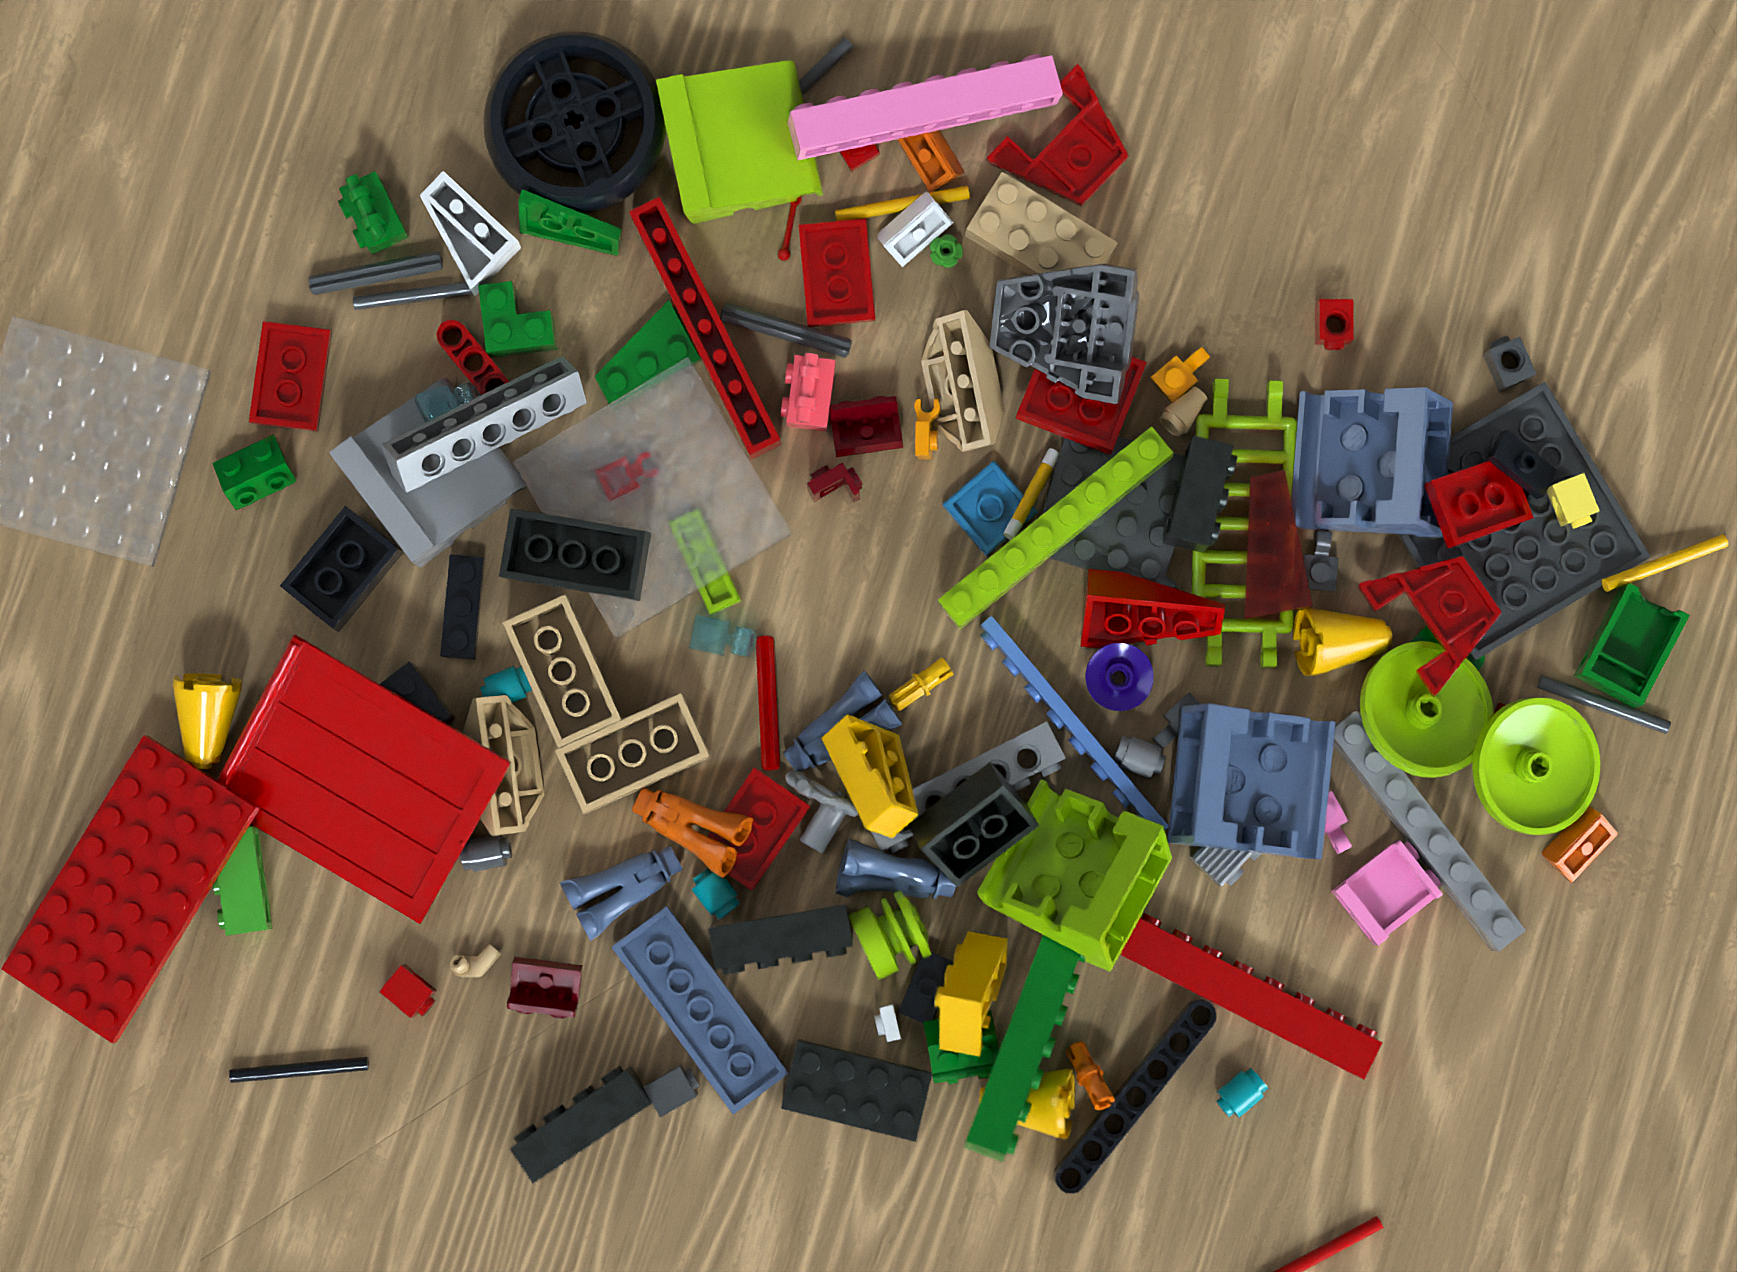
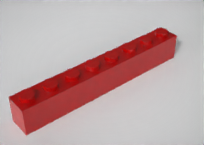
(705, 328)
(1252, 998)

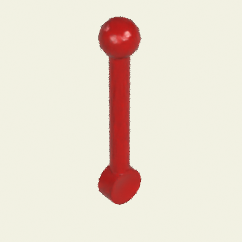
(784, 254)

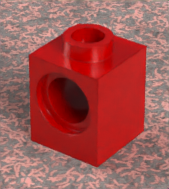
(1337, 308)
(409, 992)

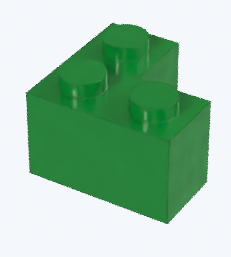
(508, 331)

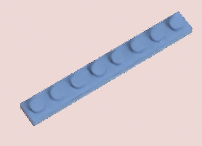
(1062, 715)

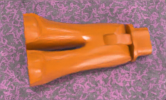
(675, 817)

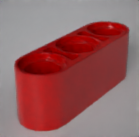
(464, 350)

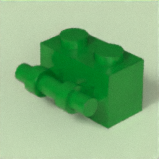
(372, 211)
(951, 1065)

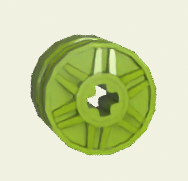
(890, 934)

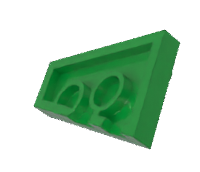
(564, 225)
(647, 354)

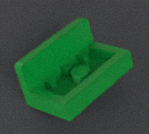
(254, 472)

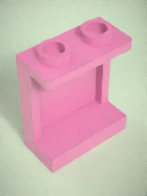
(1387, 891)

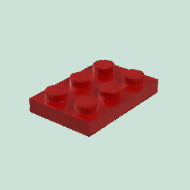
(836, 272)
(290, 376)
(1476, 503)
(774, 818)

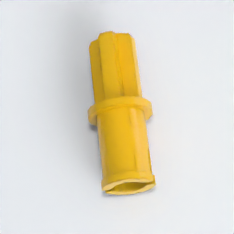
(920, 684)

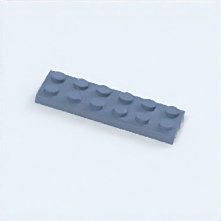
(700, 1010)

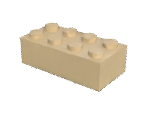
(1035, 231)
(562, 671)
(632, 753)

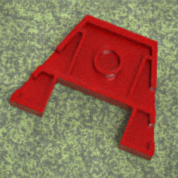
(1078, 157)
(1450, 604)

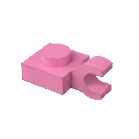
(1335, 818)

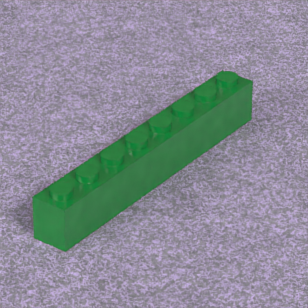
(1023, 1049)

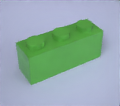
(244, 889)

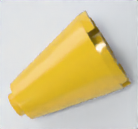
(1336, 639)
(205, 714)
(1051, 1104)

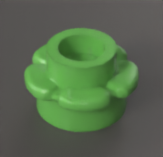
(946, 260)

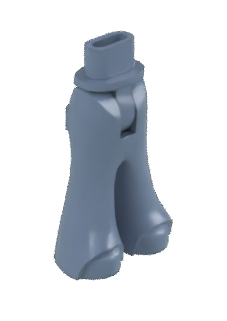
(809, 747)
(873, 870)
(638, 877)

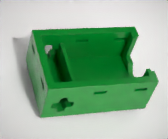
(1630, 646)

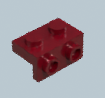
(865, 426)
(828, 480)
(544, 987)

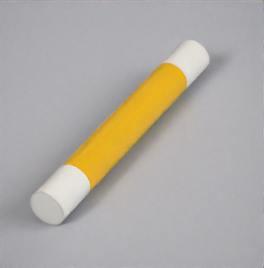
(1031, 494)

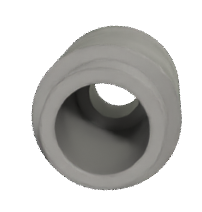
(1139, 756)

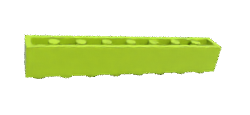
(1055, 528)

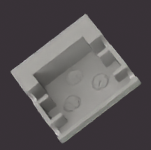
(439, 511)

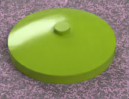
(1422, 731)
(1536, 766)

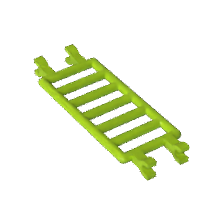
(1272, 421)

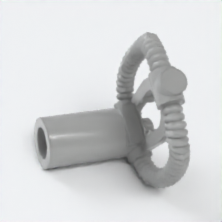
(829, 813)

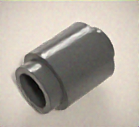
(486, 852)

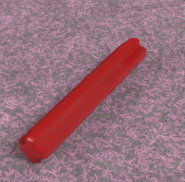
(767, 703)

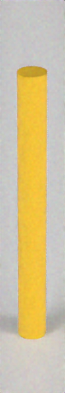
(899, 204)
(1665, 562)

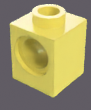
(1573, 501)

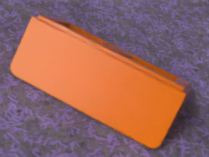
(932, 159)
(1579, 844)

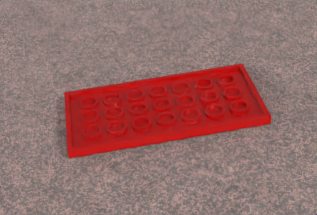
(130, 888)

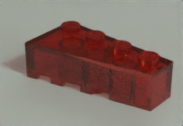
(1274, 555)

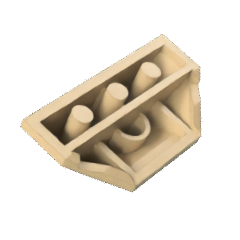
(965, 380)
(511, 735)

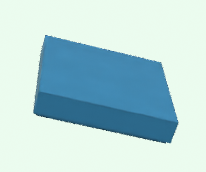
(986, 507)

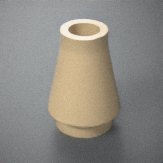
(1180, 414)

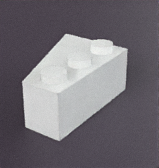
(470, 232)

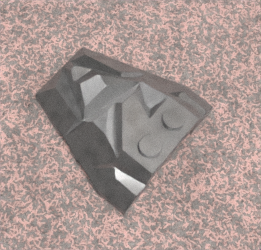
(1070, 326)

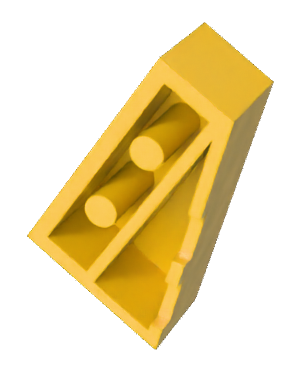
(873, 774)
(969, 990)

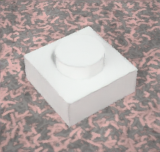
(887, 1023)

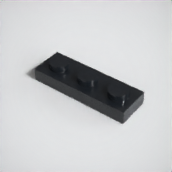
(462, 607)

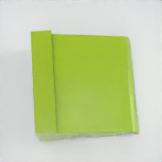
(735, 139)
(1079, 874)

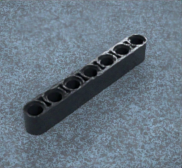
(1131, 1113)

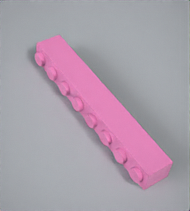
(924, 106)

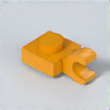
(1177, 377)
(925, 437)

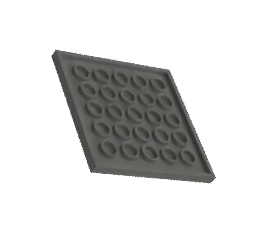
(1536, 563)

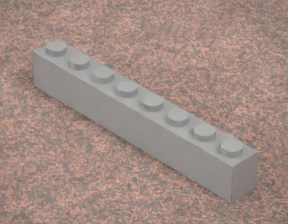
(1427, 835)

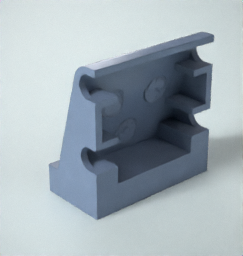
(1368, 459)
(1251, 781)

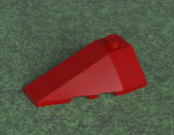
(1140, 610)

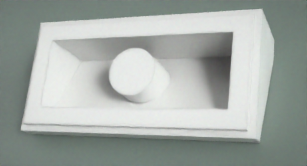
(914, 229)

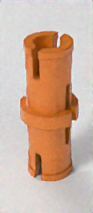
(1090, 1075)

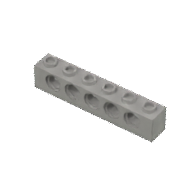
(484, 424)
(1038, 740)

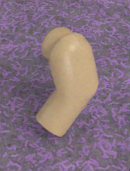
(474, 965)

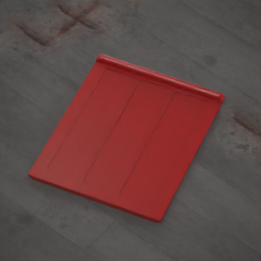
(361, 779)

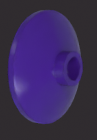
(1132, 664)

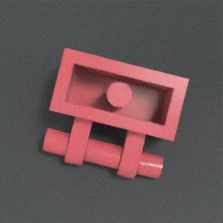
(809, 392)

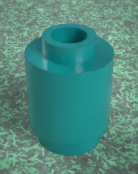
(507, 682)
(715, 893)
(1241, 1093)

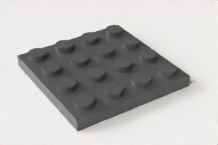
(1131, 527)

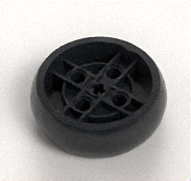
(632, 99)

